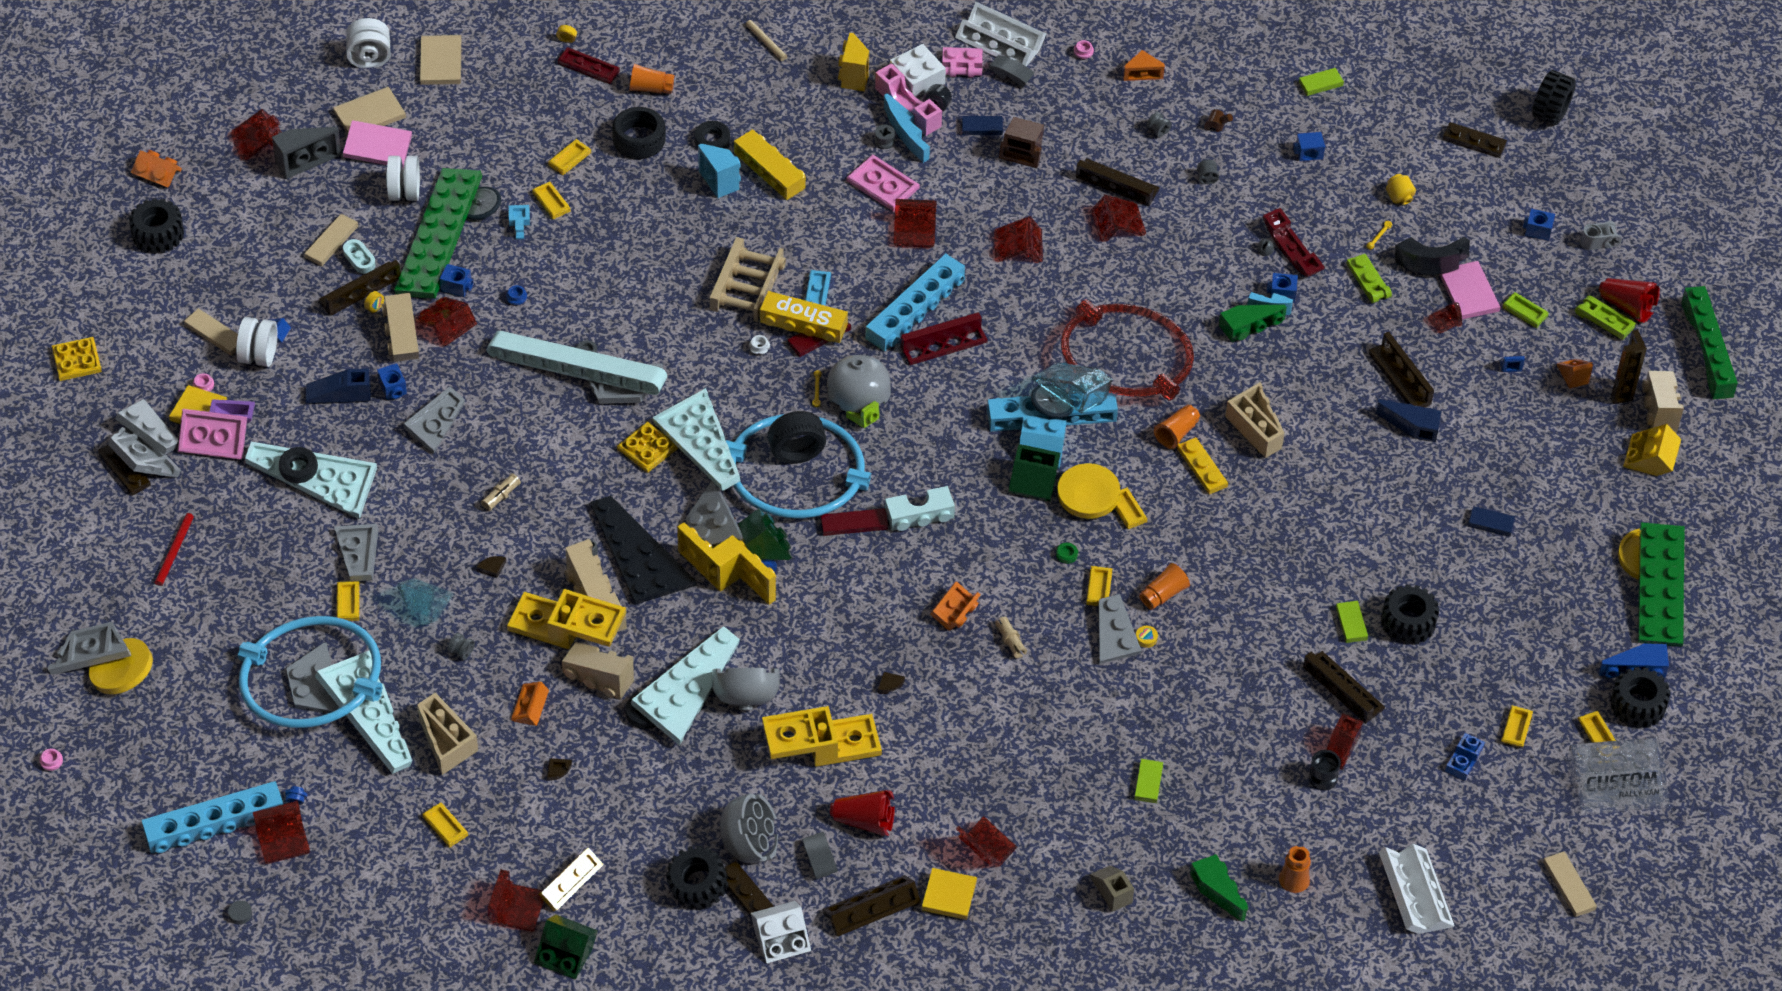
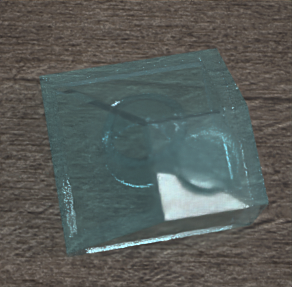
(424, 599)

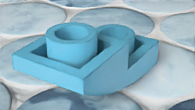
(1276, 299)

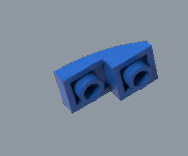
(1465, 756)

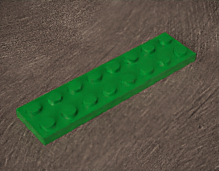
(438, 232)

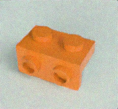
(155, 169)
(954, 606)

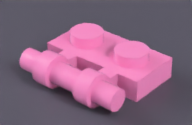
(962, 61)

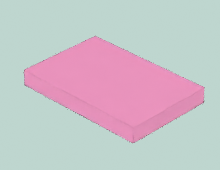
(376, 143)
(882, 182)
(1471, 290)
(212, 434)

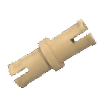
(510, 483)
(1011, 637)

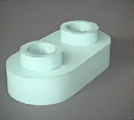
(360, 257)

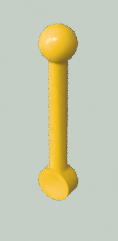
(1387, 224)
(816, 402)

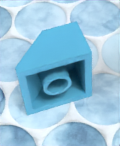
(719, 169)
(1043, 433)

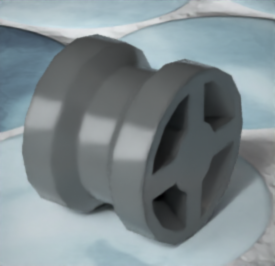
(1158, 124)
(884, 136)
(1207, 172)
(461, 646)

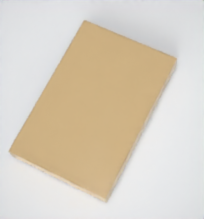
(440, 59)
(374, 108)

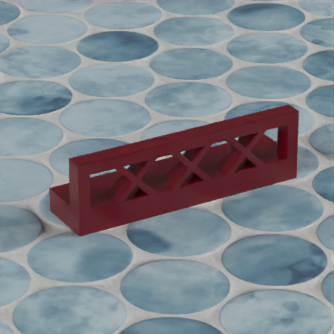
(936, 334)

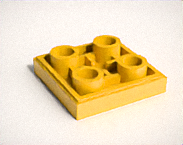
(76, 358)
(193, 399)
(647, 447)
(949, 893)

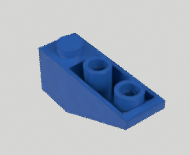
(1643, 656)

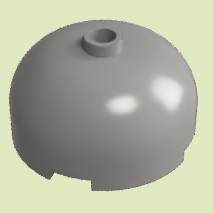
(858, 382)
(746, 686)
(745, 828)

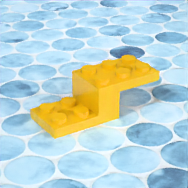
(726, 563)
(566, 619)
(821, 736)

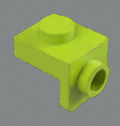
(866, 416)

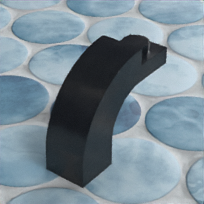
(1431, 260)

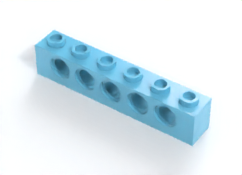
(915, 302)
(1010, 412)
(202, 814)

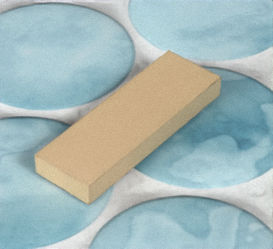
(331, 240)
(212, 331)
(1569, 884)

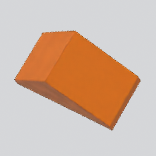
(1143, 67)
(1575, 372)

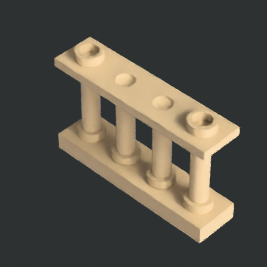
(733, 267)

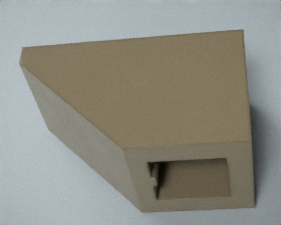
(1113, 887)

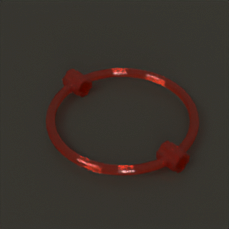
(1163, 383)

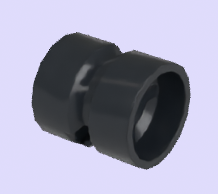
(1324, 770)

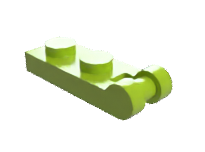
(1368, 278)
(1605, 317)

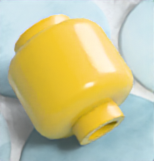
(1400, 189)

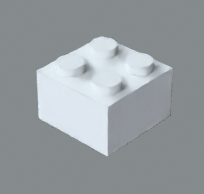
(920, 69)

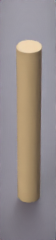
(766, 40)

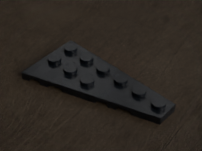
(641, 560)

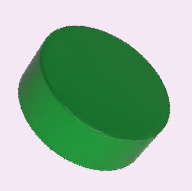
(1067, 553)

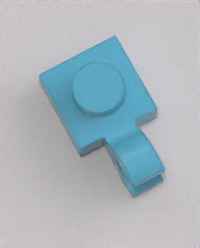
(519, 217)

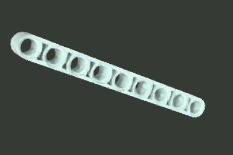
(577, 362)

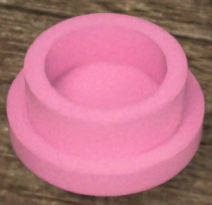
(1083, 49)
(204, 382)
(51, 759)

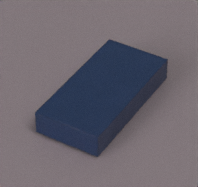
(982, 125)
(1491, 521)

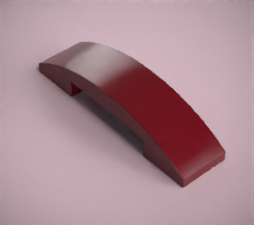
(1290, 245)

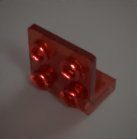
(1116, 214)
(1019, 238)
(448, 318)
(281, 832)
(514, 904)

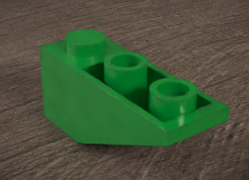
(1248, 319)
(1214, 883)

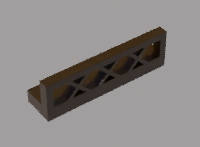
(1116, 181)
(361, 287)
(1629, 369)
(1402, 372)
(1340, 689)
(872, 905)

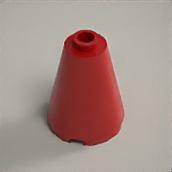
(1631, 296)
(866, 811)

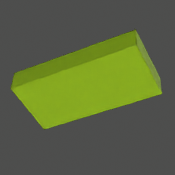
(1321, 81)
(1525, 310)
(1351, 621)
(1148, 781)

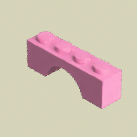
(926, 114)

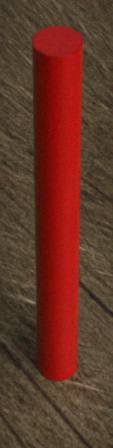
(174, 549)

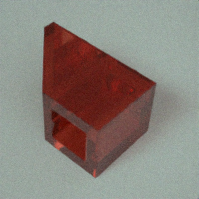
(1345, 737)

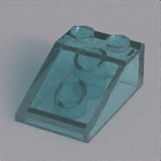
(1075, 384)

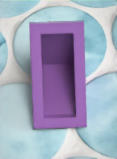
(240, 408)

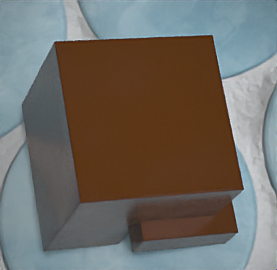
(1022, 142)

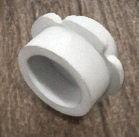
(759, 340)

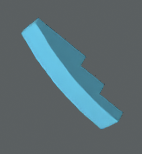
(903, 124)

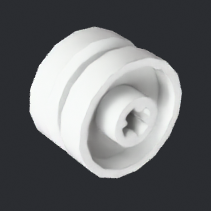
(368, 43)
(400, 178)
(256, 341)

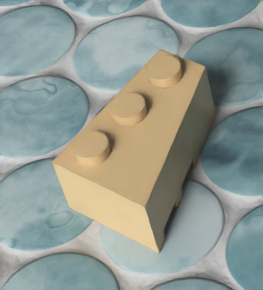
(400, 327)
(1662, 399)
(1255, 420)
(599, 670)
(446, 733)

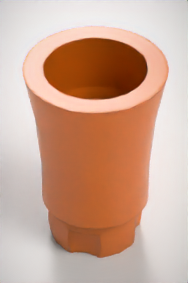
(651, 80)
(1176, 426)
(1165, 586)
(1295, 872)

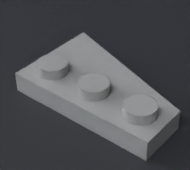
(435, 419)
(147, 425)
(358, 549)
(1116, 632)

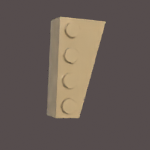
(587, 576)

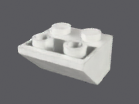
(781, 931)

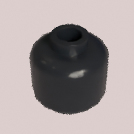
(939, 95)

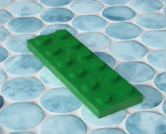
(1661, 584)

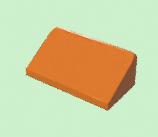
(530, 703)

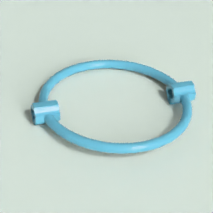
(855, 479)
(363, 687)

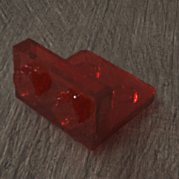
(255, 133)
(914, 223)
(987, 842)

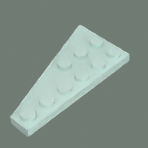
(699, 436)
(337, 481)
(682, 690)
(370, 718)

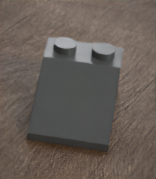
(305, 149)

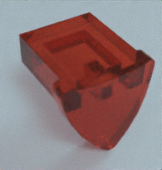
(1446, 317)

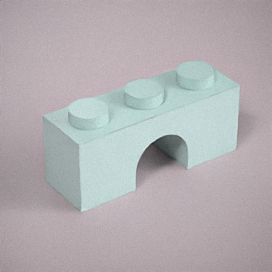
(903, 514)

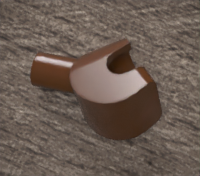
(1217, 120)

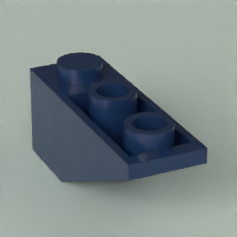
(343, 386)
(1414, 420)

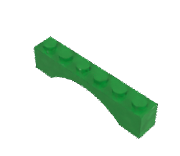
(1718, 366)

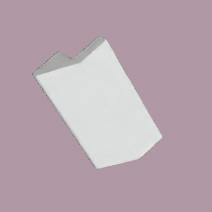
(1000, 34)
(1416, 889)

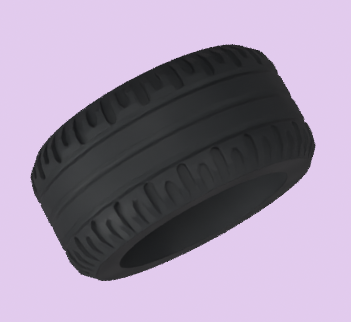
(638, 147)
(793, 425)

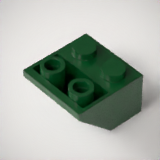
(1034, 472)
(764, 537)
(565, 946)

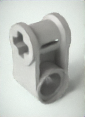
(1600, 236)

